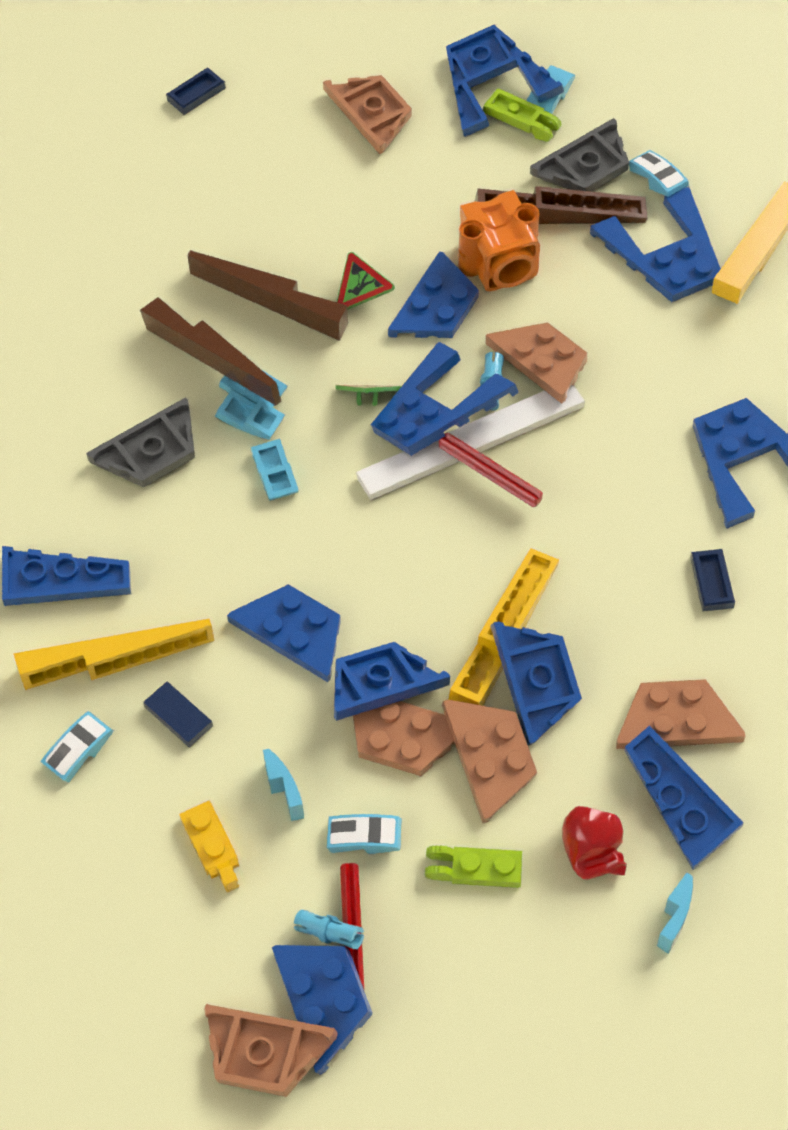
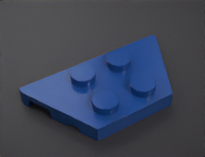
(437, 302)
(293, 627)
(537, 677)
(381, 678)
(324, 991)

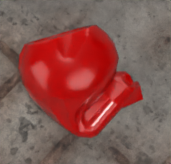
(592, 842)

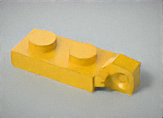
(211, 844)

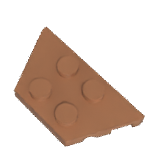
(371, 107)
(542, 356)
(680, 714)
(402, 737)
(490, 753)
(263, 1050)

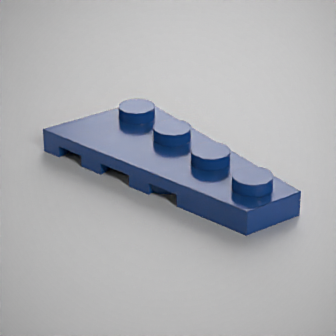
(48, 578)
(684, 800)

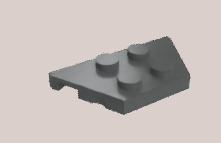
(585, 161)
(149, 447)

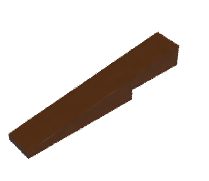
(577, 206)
(272, 293)
(208, 347)

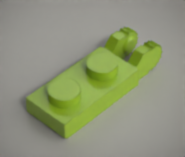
(522, 114)
(476, 866)

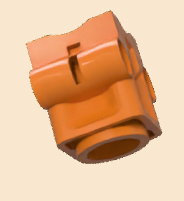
(499, 241)

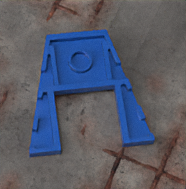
(483, 58)
(673, 269)
(417, 420)
(730, 438)

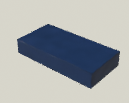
(195, 91)
(712, 580)
(178, 714)

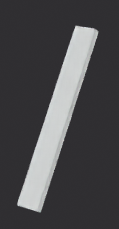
(479, 434)

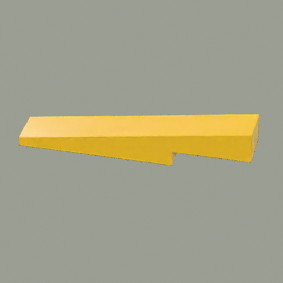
(754, 249)
(514, 610)
(110, 653)

